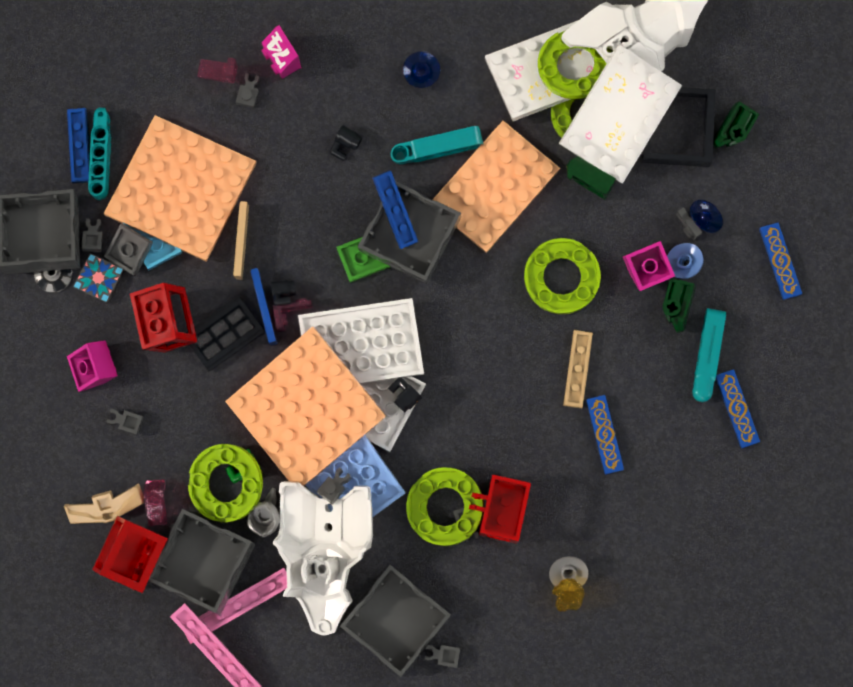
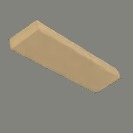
(241, 240)
(578, 369)

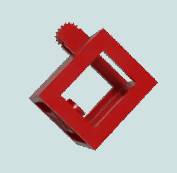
(157, 320)
(503, 508)
(129, 554)

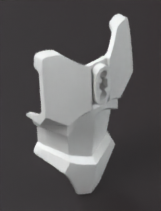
(650, 28)
(321, 557)

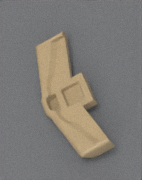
(105, 506)

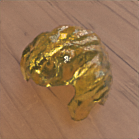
(569, 595)

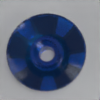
(420, 61)
(706, 216)

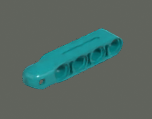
(101, 123)
(437, 145)
(708, 354)

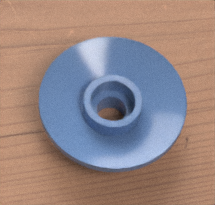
(685, 252)

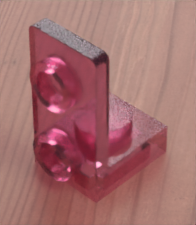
(218, 70)
(281, 319)
(155, 502)

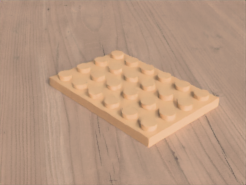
(496, 185)

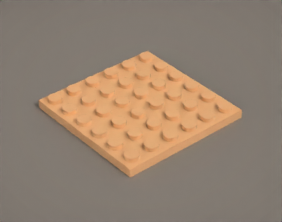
(180, 188)
(305, 408)

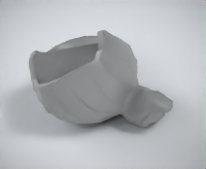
(265, 516)

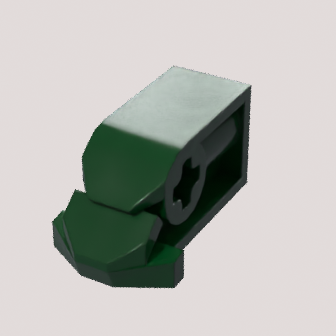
(739, 120)
(590, 177)
(680, 295)

